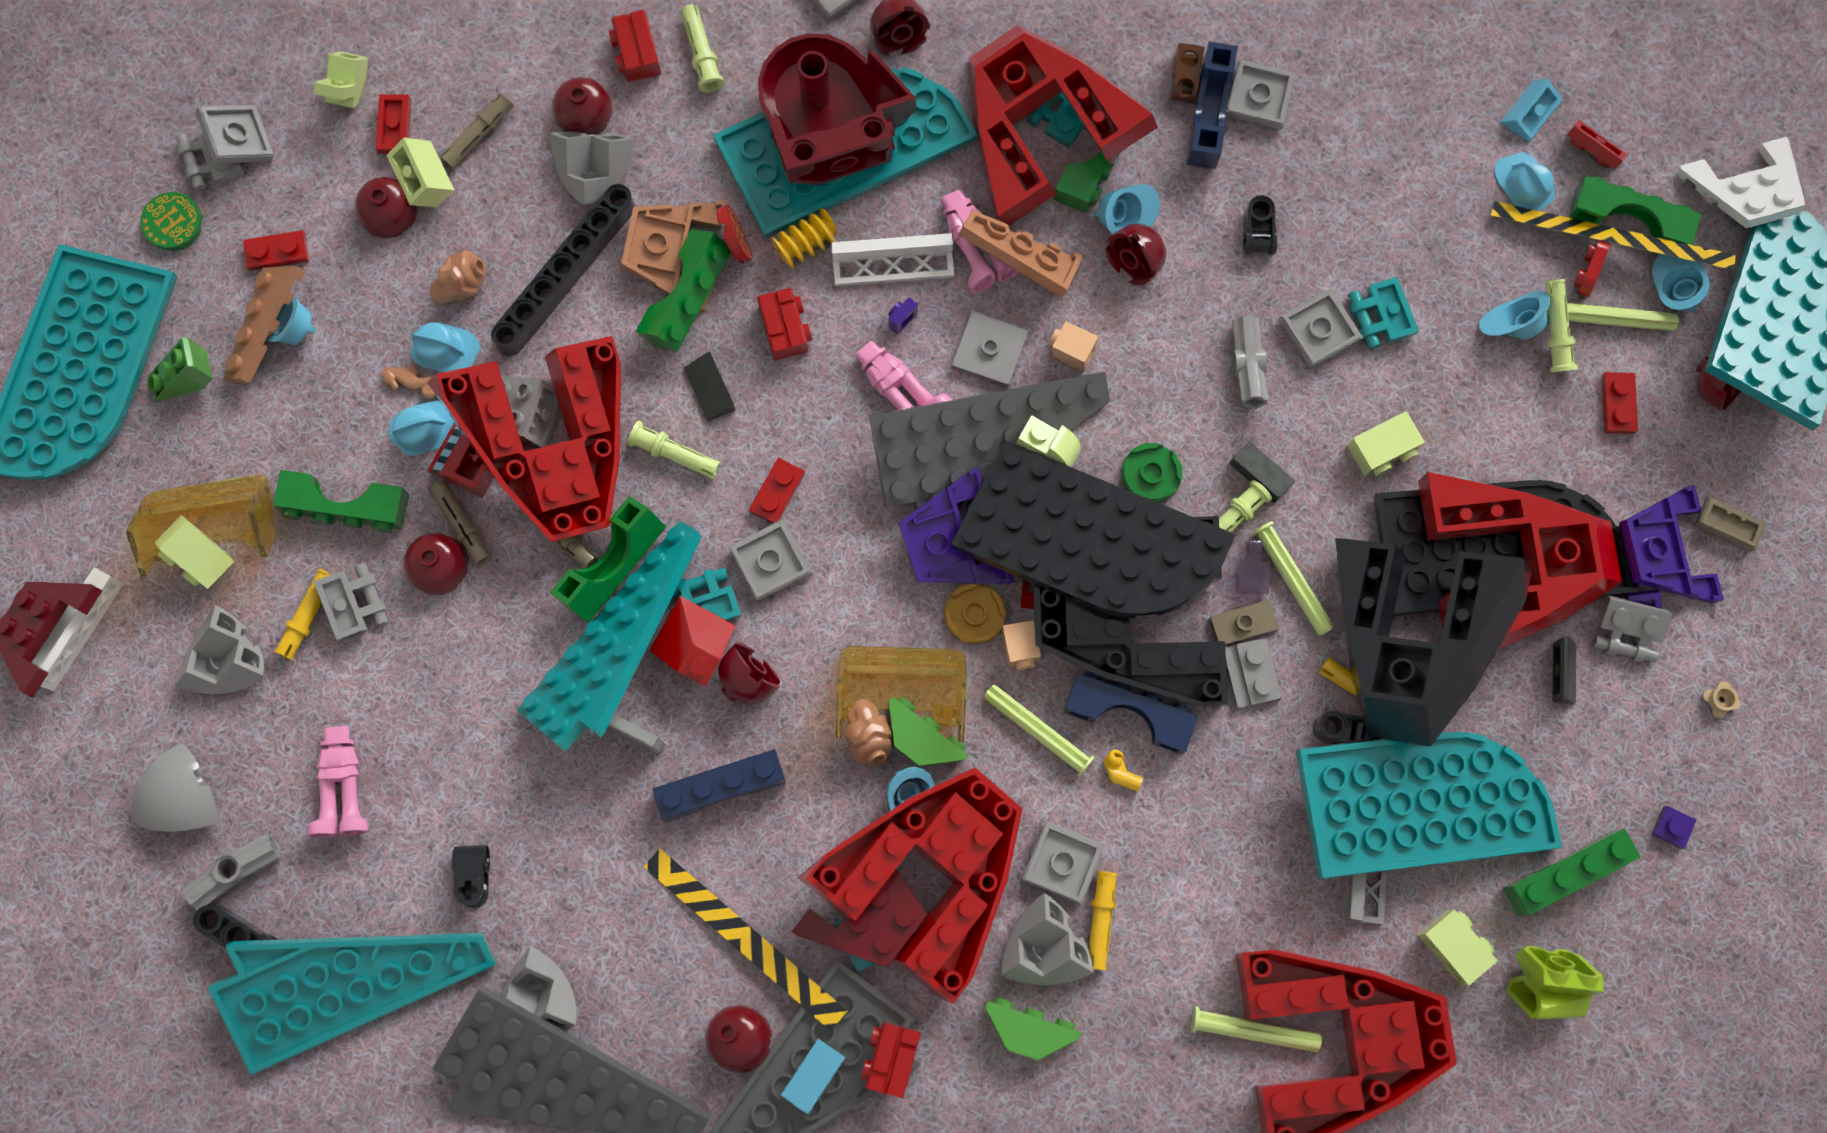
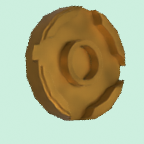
(966, 616)

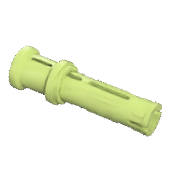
(704, 60)
(1561, 341)
(661, 445)
(1242, 508)

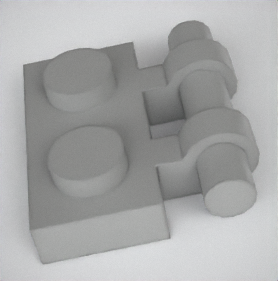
(196, 173)
(341, 605)
(1632, 619)

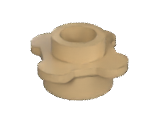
(1729, 695)

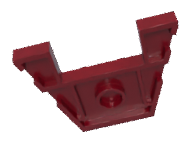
(31, 621)
(877, 932)

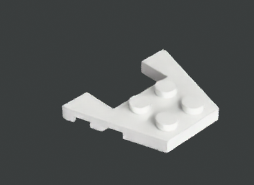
(1755, 195)

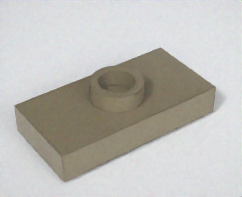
(1730, 524)
(1244, 623)

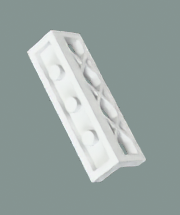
(889, 249)
(74, 630)

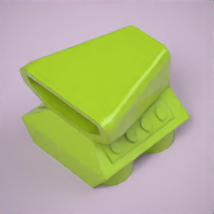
(1554, 983)

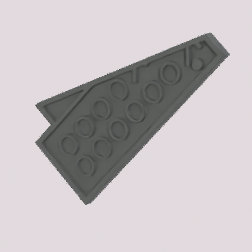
(939, 442)
(539, 1074)
(760, 1104)

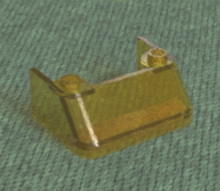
(217, 508)
(923, 676)

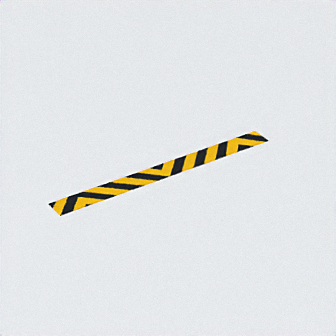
(1614, 235)
(745, 939)

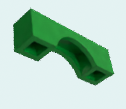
(1081, 181)
(1599, 199)
(670, 319)
(378, 506)
(632, 535)
(1571, 872)

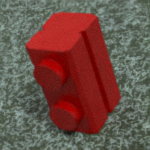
(636, 46)
(783, 324)
(892, 1059)

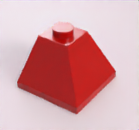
(692, 640)

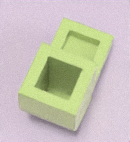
(344, 79)
(1049, 442)

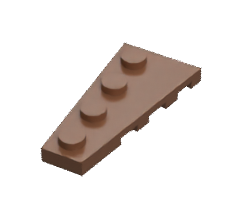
(1018, 250)
(260, 322)

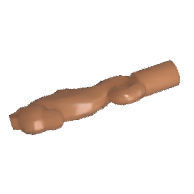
(409, 379)

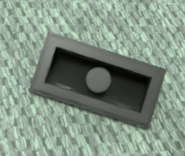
(709, 387)
(1257, 466)
(1564, 671)

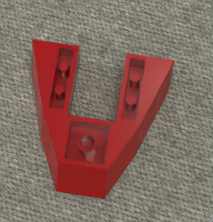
(1018, 77)
(561, 485)
(1566, 548)
(966, 834)
(1393, 1035)

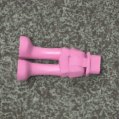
(982, 276)
(889, 374)
(337, 765)

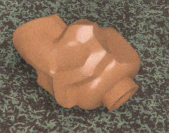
(458, 278)
(868, 734)

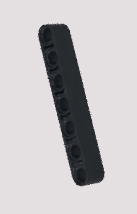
(562, 283)

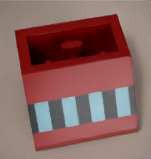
(460, 465)

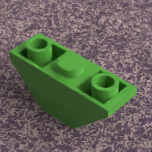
(180, 371)
(920, 737)
(1027, 1031)

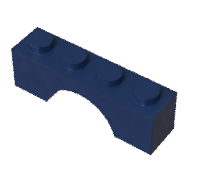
(1211, 105)
(1169, 725)
(718, 784)

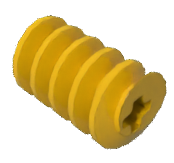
(805, 237)

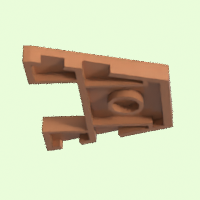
(657, 237)

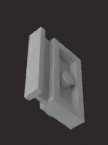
(1251, 673)

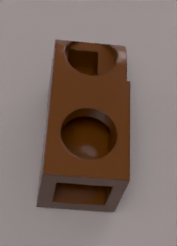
(1186, 72)

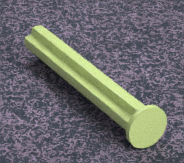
(1622, 317)
(1294, 578)
(1038, 729)
(1255, 1030)

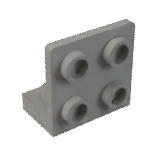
(533, 408)

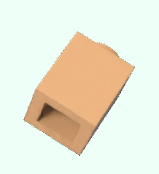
(1073, 346)
(1020, 645)

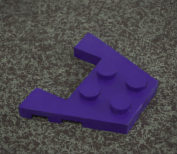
(932, 529)
(1657, 549)

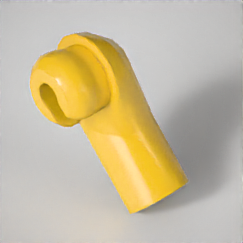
(1118, 773)

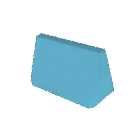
(1532, 109)
(813, 1076)

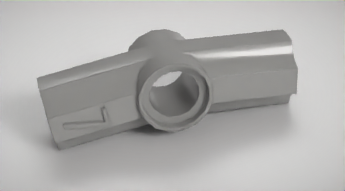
(1249, 362)
(248, 860)

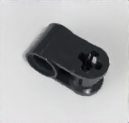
(1260, 232)
(1348, 728)
(470, 869)

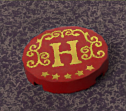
(734, 234)

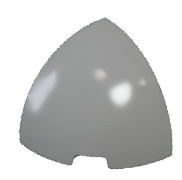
(590, 162)
(220, 657)
(173, 794)
(1044, 947)
(542, 989)

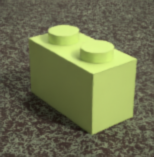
(420, 172)
(1386, 444)
(193, 552)
(1458, 947)

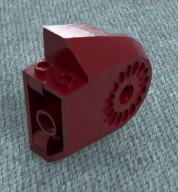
(830, 108)

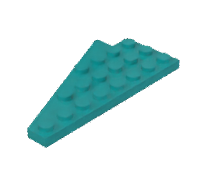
(599, 666)
(315, 989)

